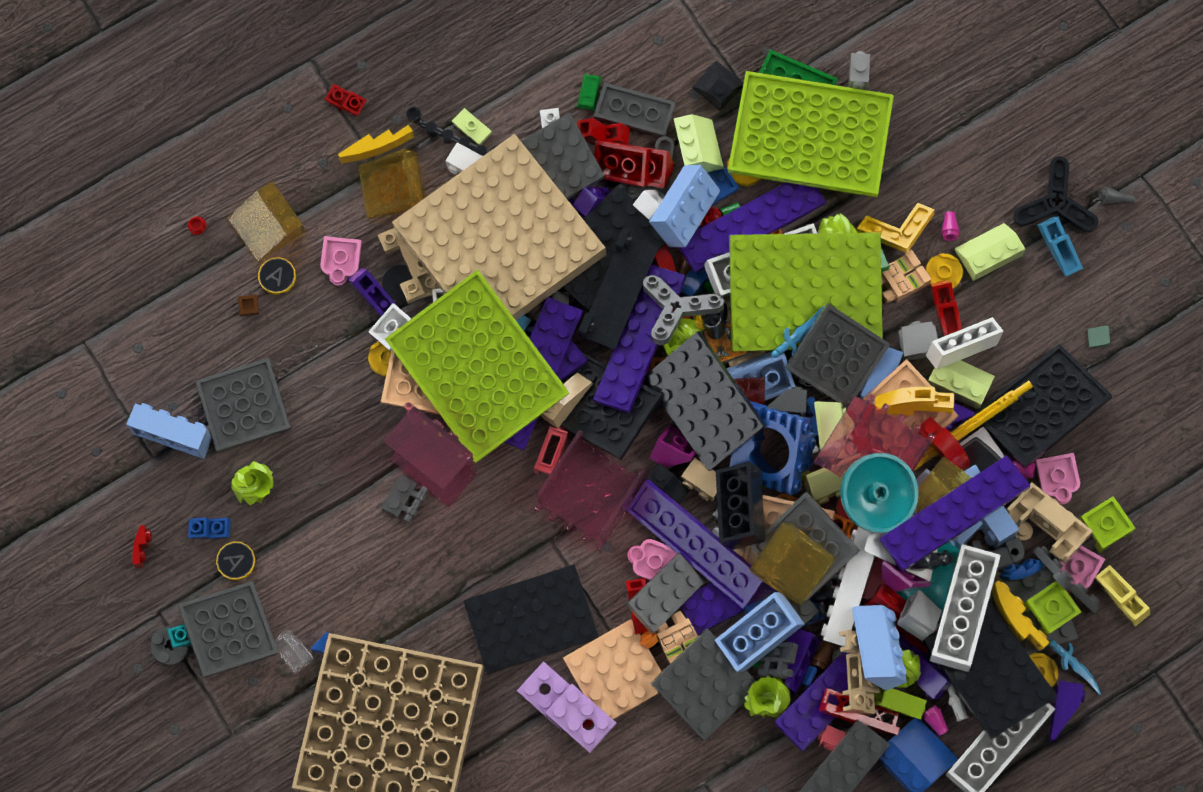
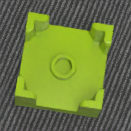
(1108, 523)
(1052, 607)

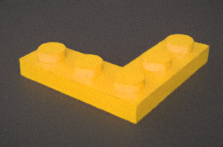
(907, 234)

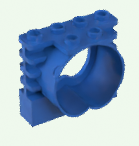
(801, 446)

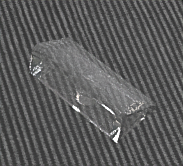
(292, 651)

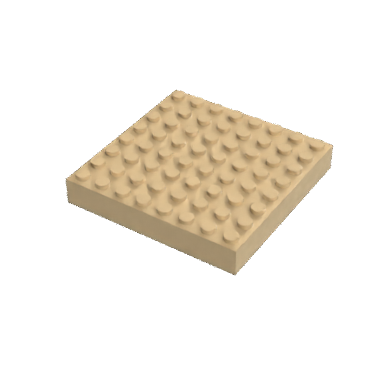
(506, 224)
(387, 720)

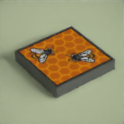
(723, 347)

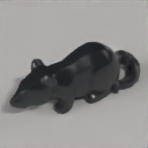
(932, 561)
(825, 595)

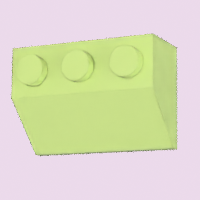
(698, 142)
(990, 251)
(963, 380)
(827, 418)
(823, 485)

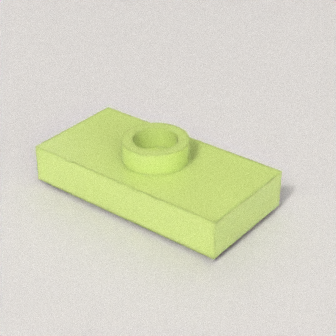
(471, 127)

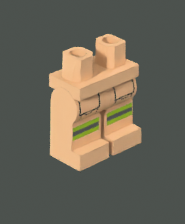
(904, 278)
(676, 636)

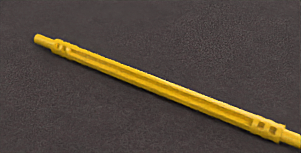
(980, 418)

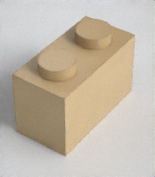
(700, 479)

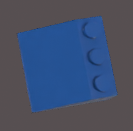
(917, 757)

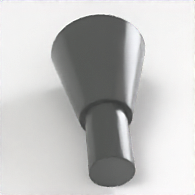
(1110, 196)

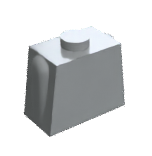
(859, 70)
(916, 339)
(919, 616)

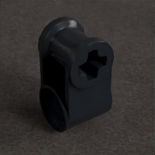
(716, 323)

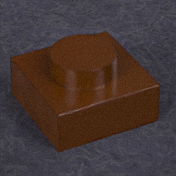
(248, 305)

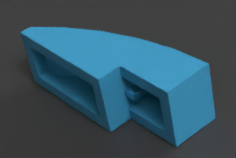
(1060, 245)

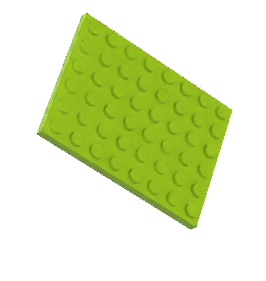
(811, 134)
(789, 277)
(477, 366)

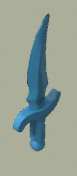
(799, 333)
(1066, 657)

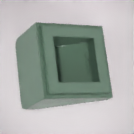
(1099, 337)

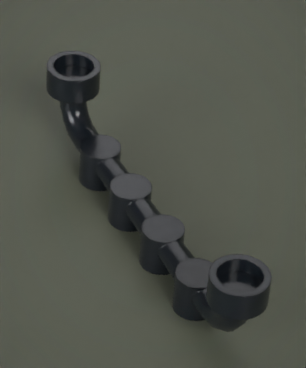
(414, 116)

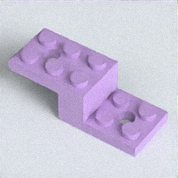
(566, 707)

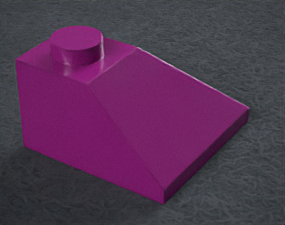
(672, 448)
(901, 580)

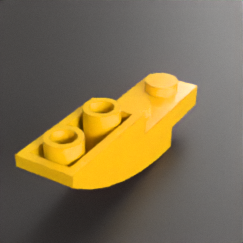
(913, 399)
(1010, 609)

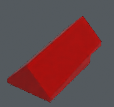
(634, 164)

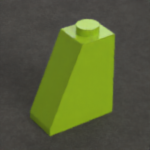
(900, 702)

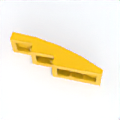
(370, 147)

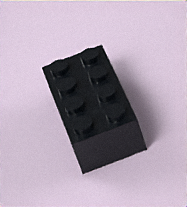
(740, 505)

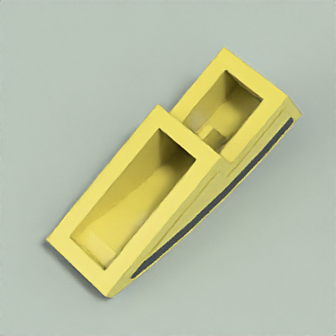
(1123, 595)

